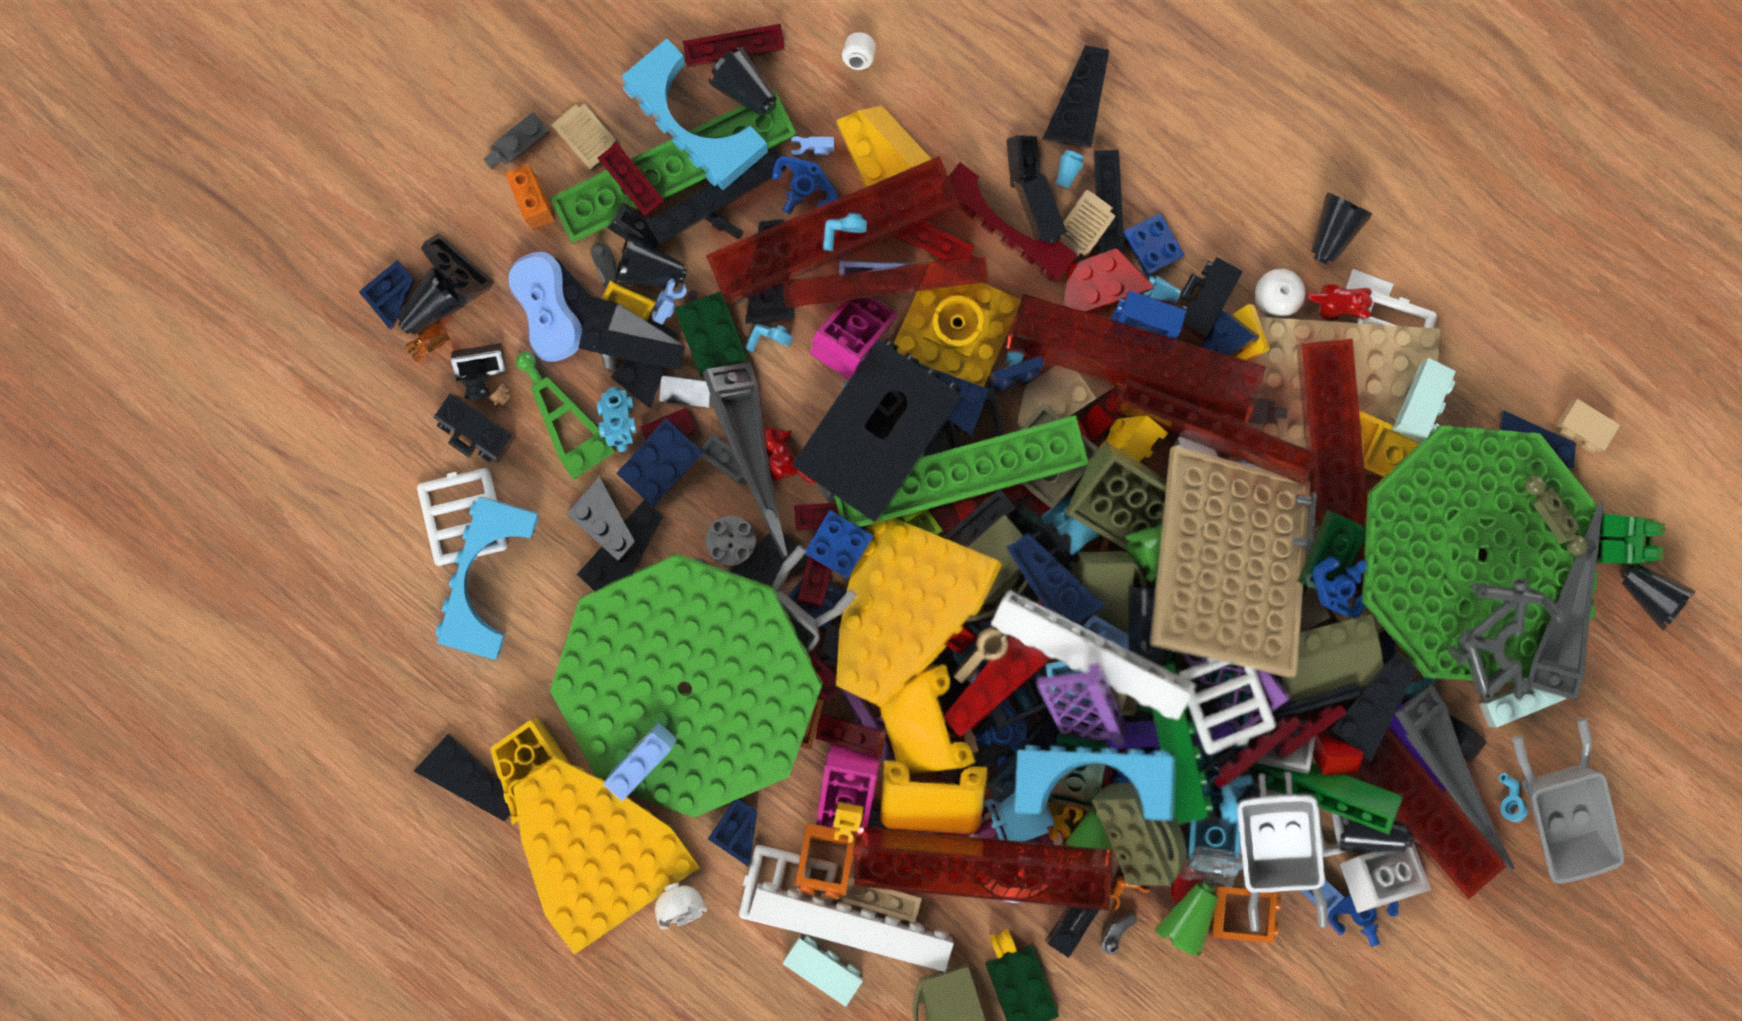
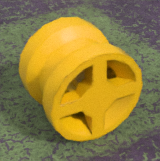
(1002, 943)

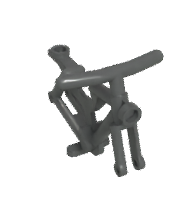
(1473, 640)

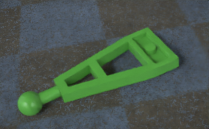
(585, 455)

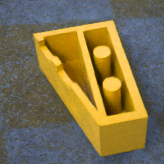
(1135, 436)

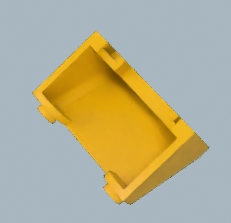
(918, 725)
(931, 805)

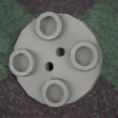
(718, 540)

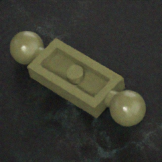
(1556, 515)

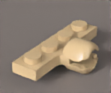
(990, 645)

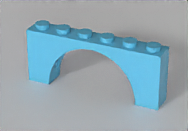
(719, 157)
(462, 625)
(1041, 770)

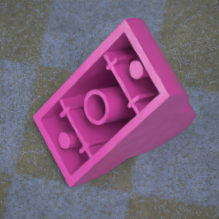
(851, 334)
(847, 779)

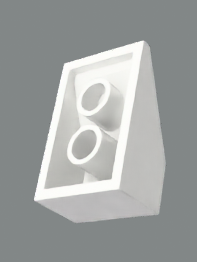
(1384, 878)

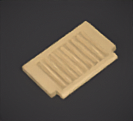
(584, 134)
(1086, 223)

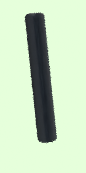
(1316, 701)

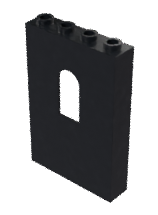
(856, 462)

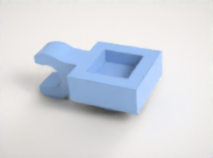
(819, 145)
(665, 302)

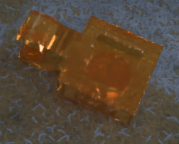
(429, 339)

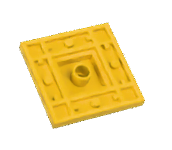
(963, 350)

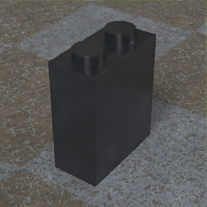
(1040, 207)

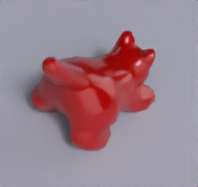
(1338, 301)
(780, 456)

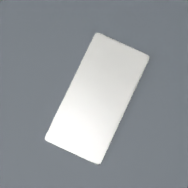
(1363, 280)

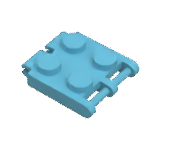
(1018, 826)

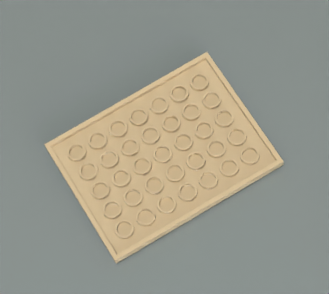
(1384, 368)
(1230, 563)

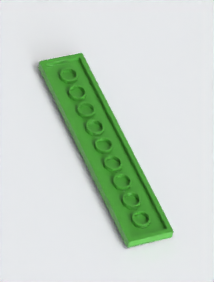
(594, 202)
(984, 468)

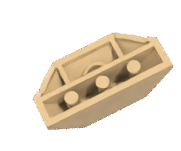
(1062, 391)

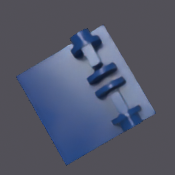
(1153, 244)
(838, 544)

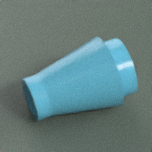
(1069, 168)
(1163, 290)

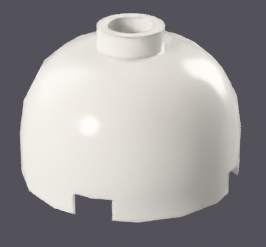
(1279, 293)
(678, 906)

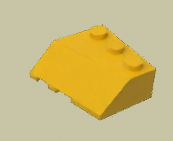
(878, 145)
(520, 755)

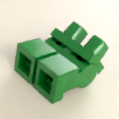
(1629, 540)

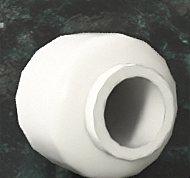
(859, 51)

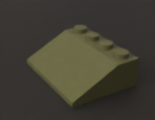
(1118, 496)
(1335, 658)

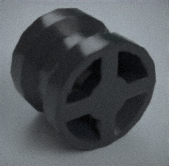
(475, 386)

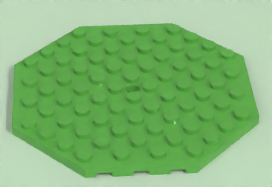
(1425, 537)
(696, 627)

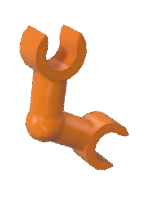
(1119, 887)

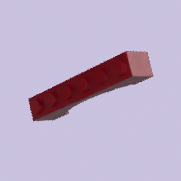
(1049, 257)

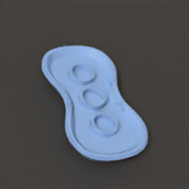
(552, 326)

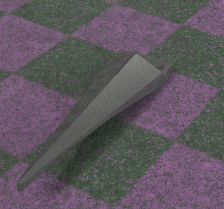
(738, 408)
(1561, 653)
(1434, 738)

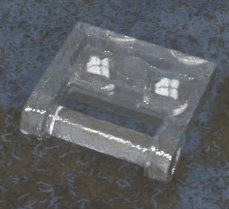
(1213, 866)

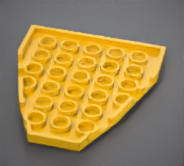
(908, 604)
(593, 852)

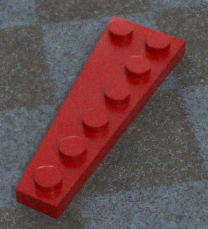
(995, 684)

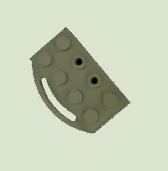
(993, 544)
(1109, 579)
(1146, 849)
(948, 996)

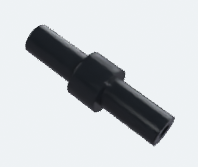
(721, 224)

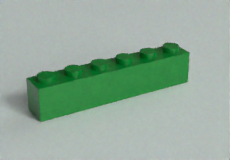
(1176, 738)
(1337, 794)

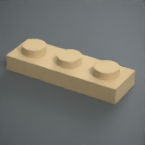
(884, 901)

